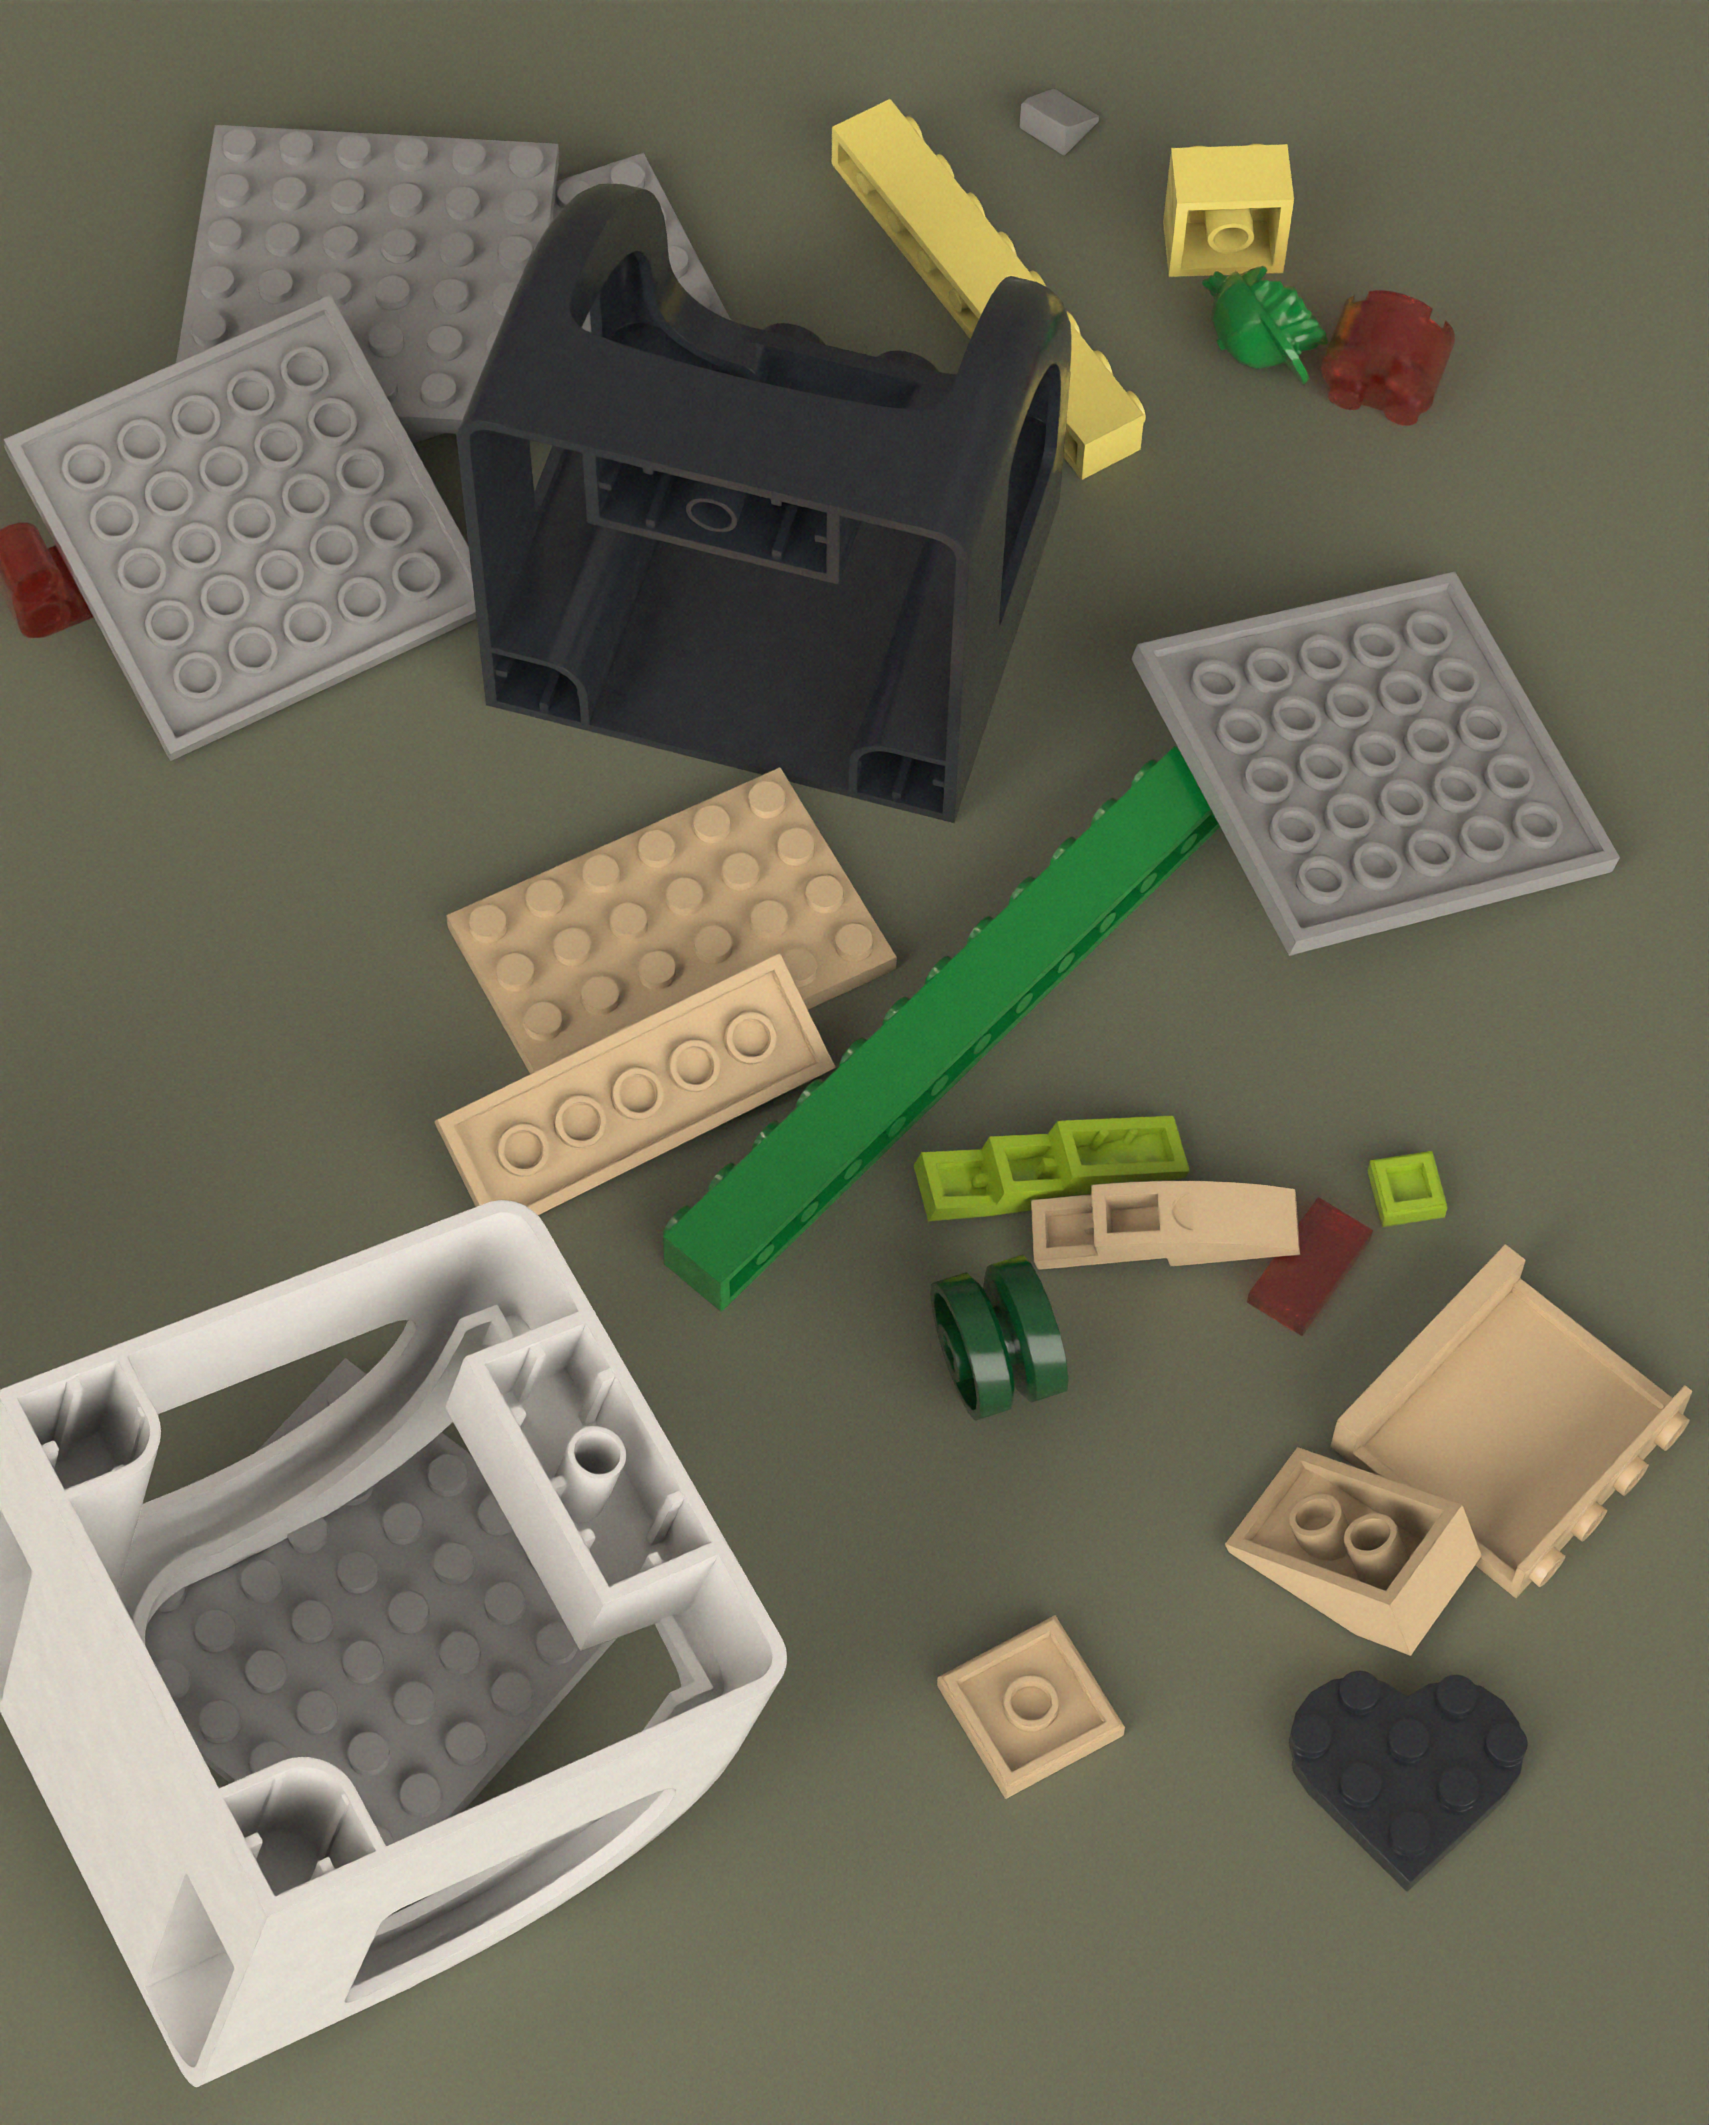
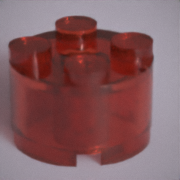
(1387, 356)

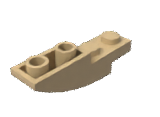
(1165, 1220)

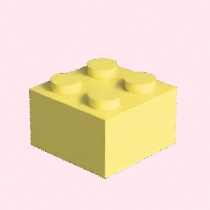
(1227, 209)

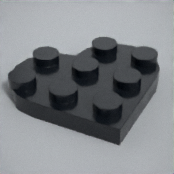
(1406, 1769)

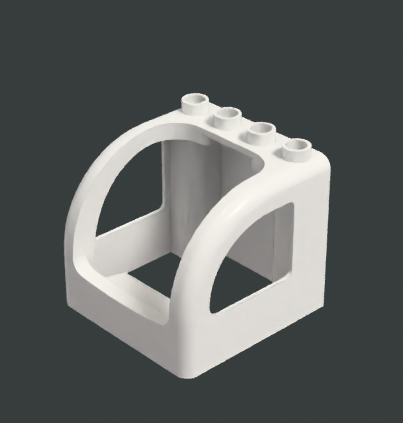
(273, 1896)

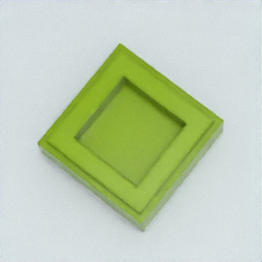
(1407, 1188)

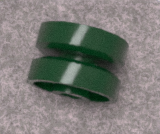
(999, 1337)

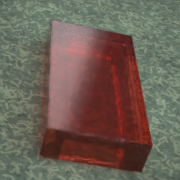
(1300, 1285)

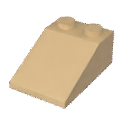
(1358, 1547)

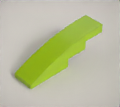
(1051, 1165)

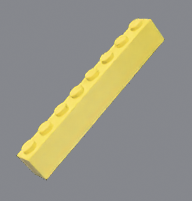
(964, 262)

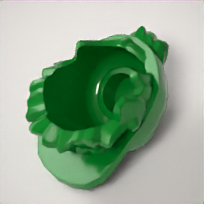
(1262, 321)

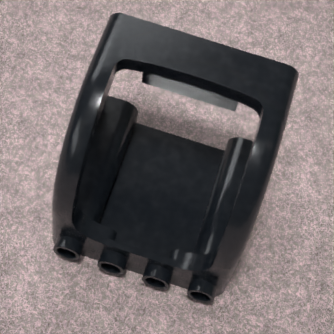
(753, 527)

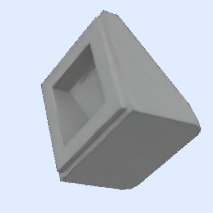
(1056, 120)

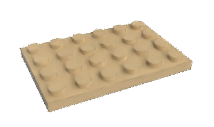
(667, 918)

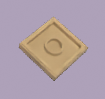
(1030, 1706)

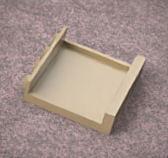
(1513, 1421)

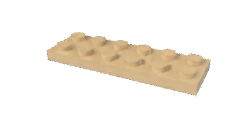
(638, 1091)

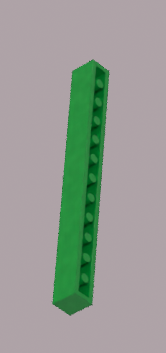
(938, 1033)

